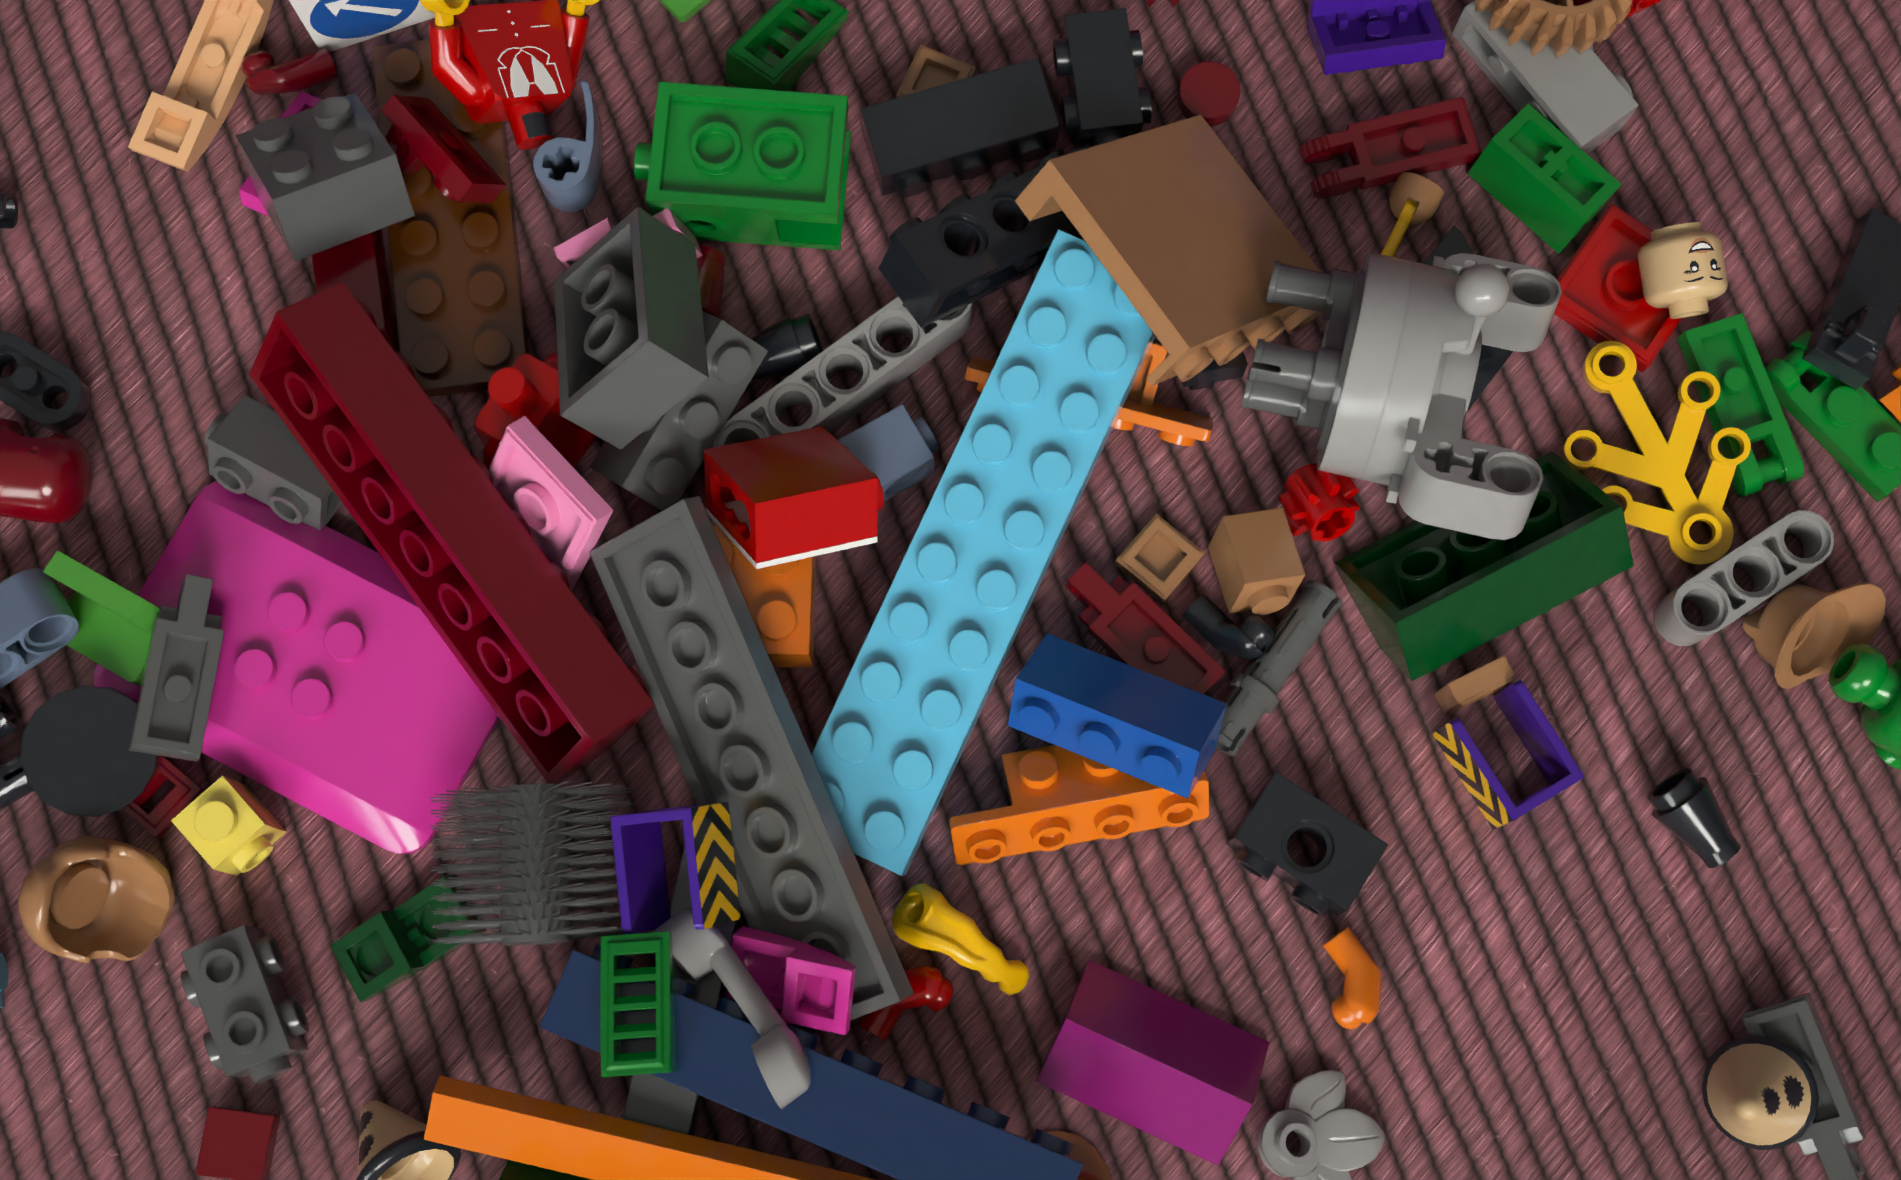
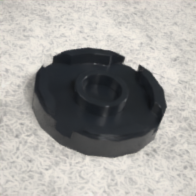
(80, 752)

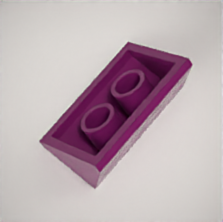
(1154, 1063)

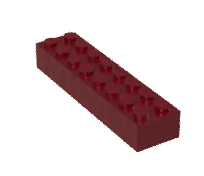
(447, 533)

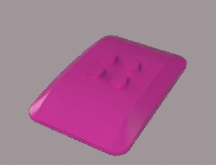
(323, 672)

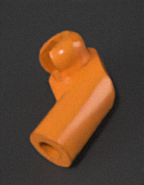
(1361, 982)

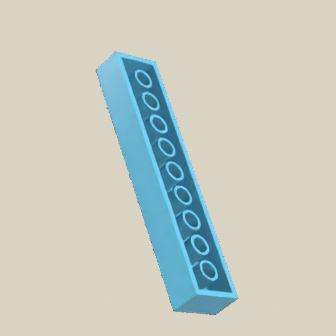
(980, 554)

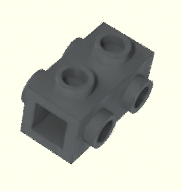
(260, 457)
(245, 1003)

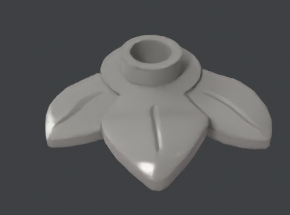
(1329, 1135)

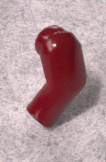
(287, 77)

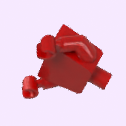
(530, 391)

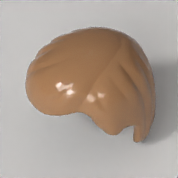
(96, 900)

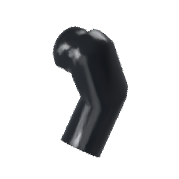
(1224, 634)

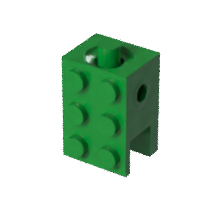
(749, 164)

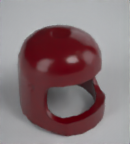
(42, 476)

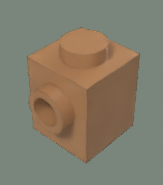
(1256, 561)

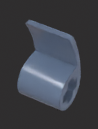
(566, 154)

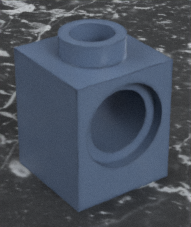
(895, 450)

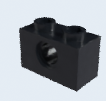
(1344, 848)

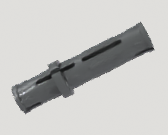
(1258, 687)

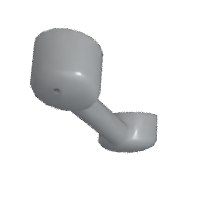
(778, 1048)

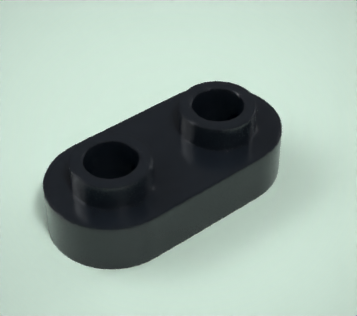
(38, 382)

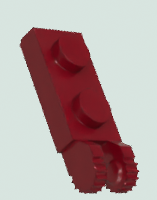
(1386, 146)

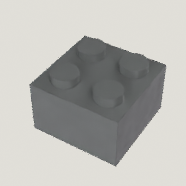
(325, 175)

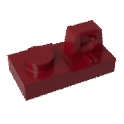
(427, 138)

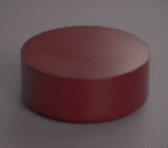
(1209, 91)

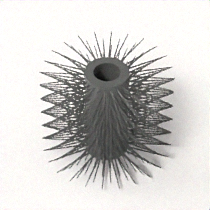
(531, 863)

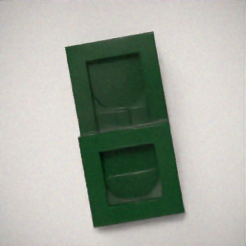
(399, 942)

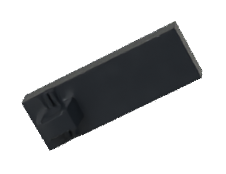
(1859, 302)

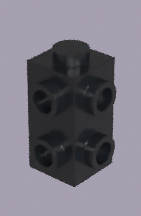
(1101, 77)

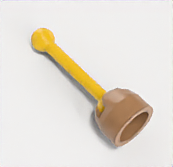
(1412, 203)

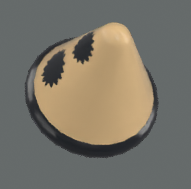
(1760, 1092)
(395, 1147)

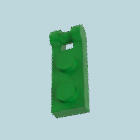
(1744, 402)
(1840, 420)

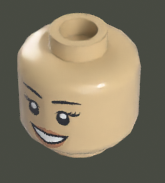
(1682, 269)

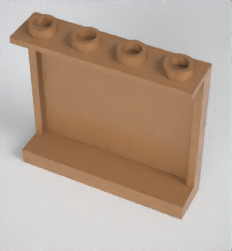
(1179, 239)

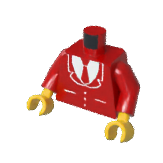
(509, 59)

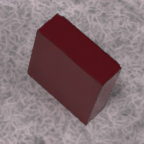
(237, 1144)

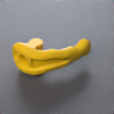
(932, 924)

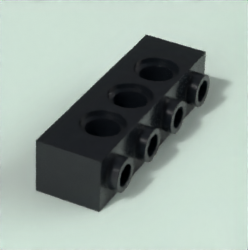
(970, 248)

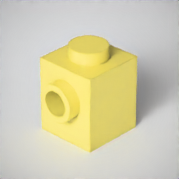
(229, 827)

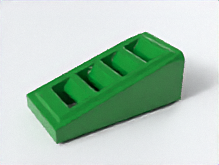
(755, 67)
(611, 1031)

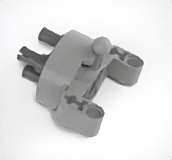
(1401, 377)

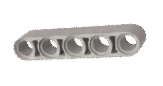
(854, 351)

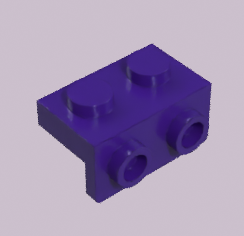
(1373, 33)

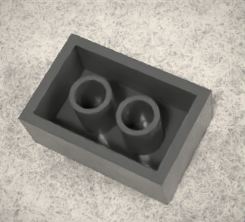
(629, 330)

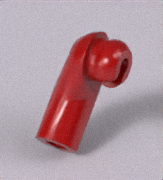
(929, 990)

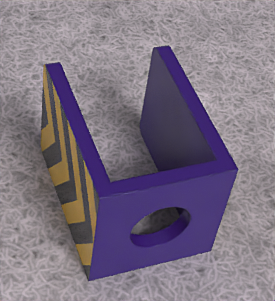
(1539, 740)
(643, 871)

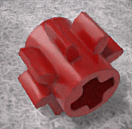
(1319, 503)

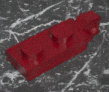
(1140, 631)

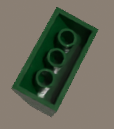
(1450, 591)

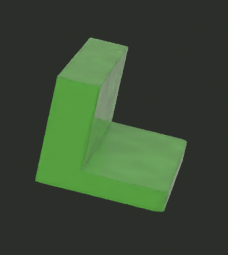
(111, 619)

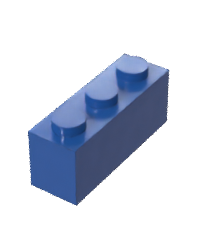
(1116, 715)

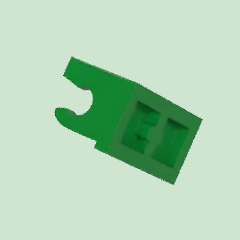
(1543, 178)

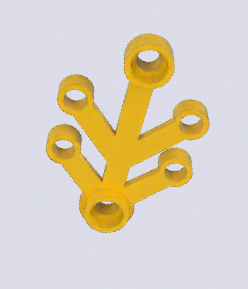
(1663, 462)

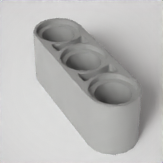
(1767, 563)

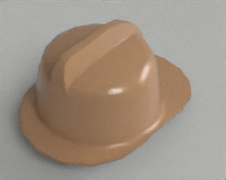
(1810, 628)

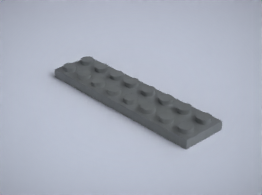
(744, 744)

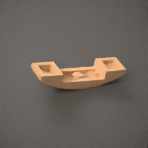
(203, 84)

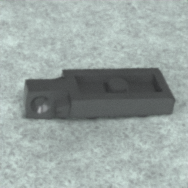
(179, 675)
(1837, 1117)

